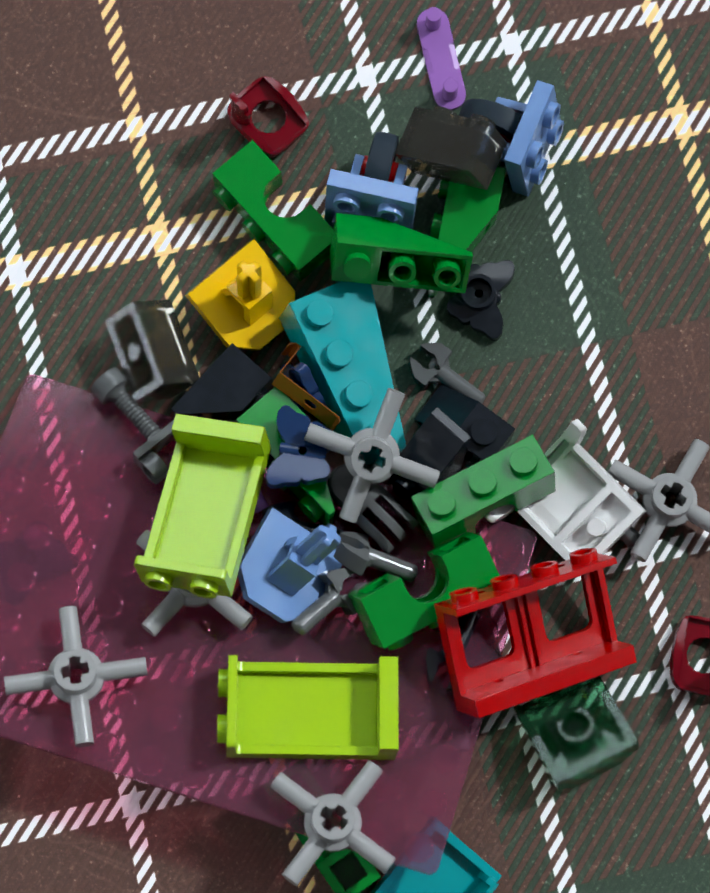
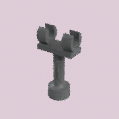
(112, 388)

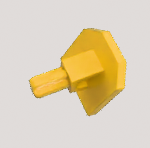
(244, 299)

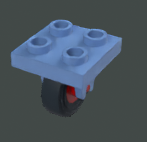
(527, 130)
(373, 186)

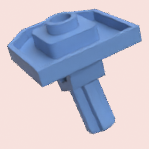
(284, 565)

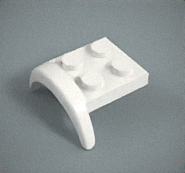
(587, 504)

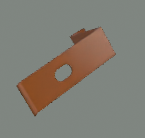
(299, 395)

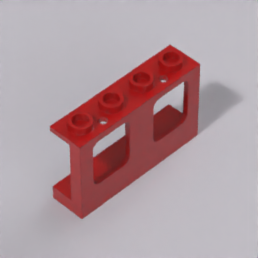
(535, 662)

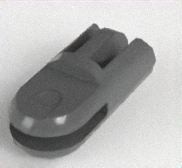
(339, 485)

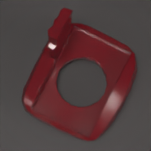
(267, 90)
(681, 673)

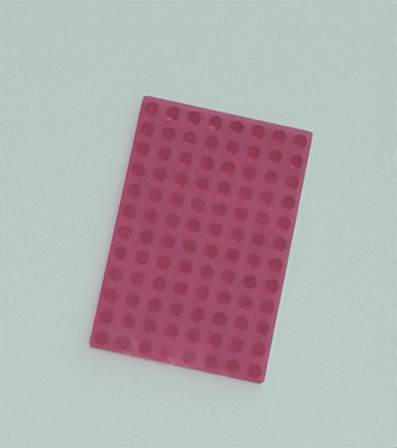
(70, 540)

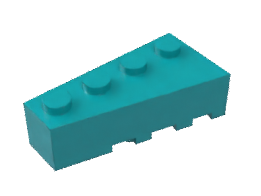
(345, 355)

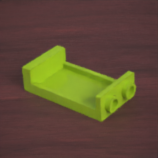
(205, 507)
(310, 710)

